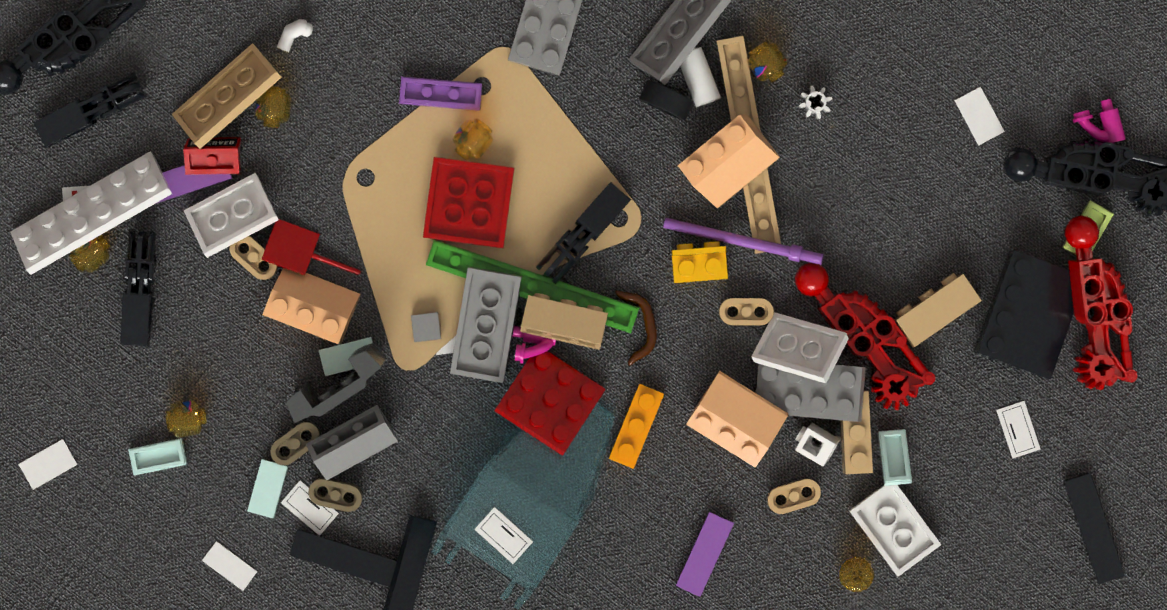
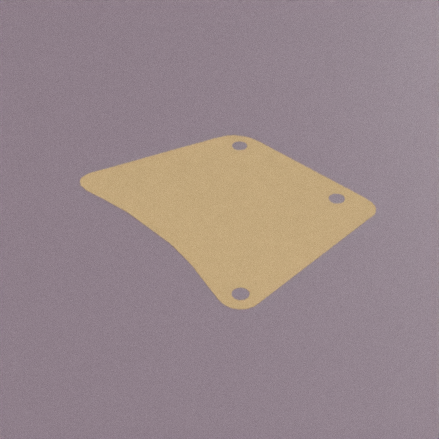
(551, 188)

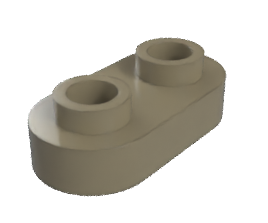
(295, 442)
(336, 494)

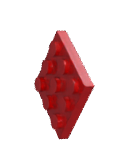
(468, 202)
(550, 400)

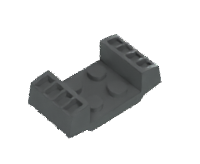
(306, 401)

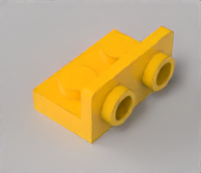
(699, 263)

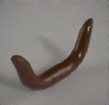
(649, 323)

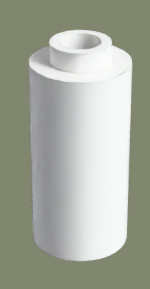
(699, 78)

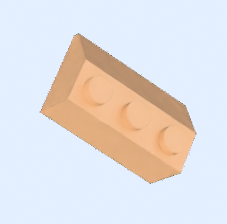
(729, 160)
(312, 305)
(737, 419)

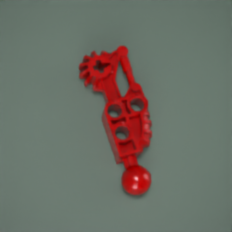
(1104, 293)
(864, 315)

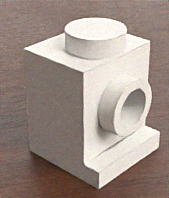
(815, 452)

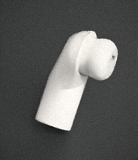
(294, 30)

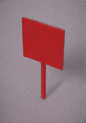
(294, 247)

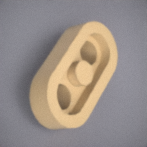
(252, 259)
(746, 310)
(793, 496)

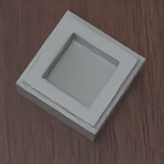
(426, 327)

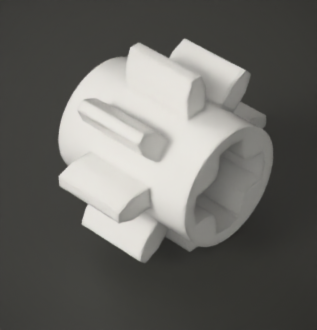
(822, 101)

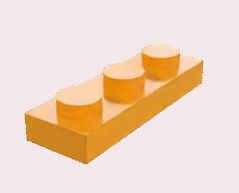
(636, 426)

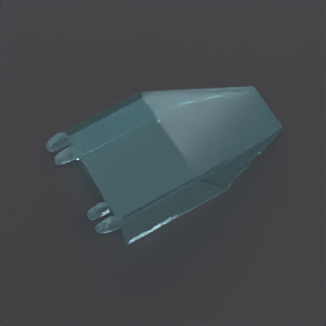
(537, 493)

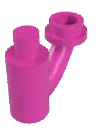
(1111, 123)
(542, 346)

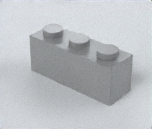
(351, 442)

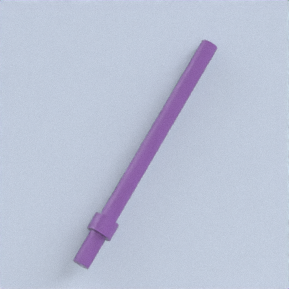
(794, 252)

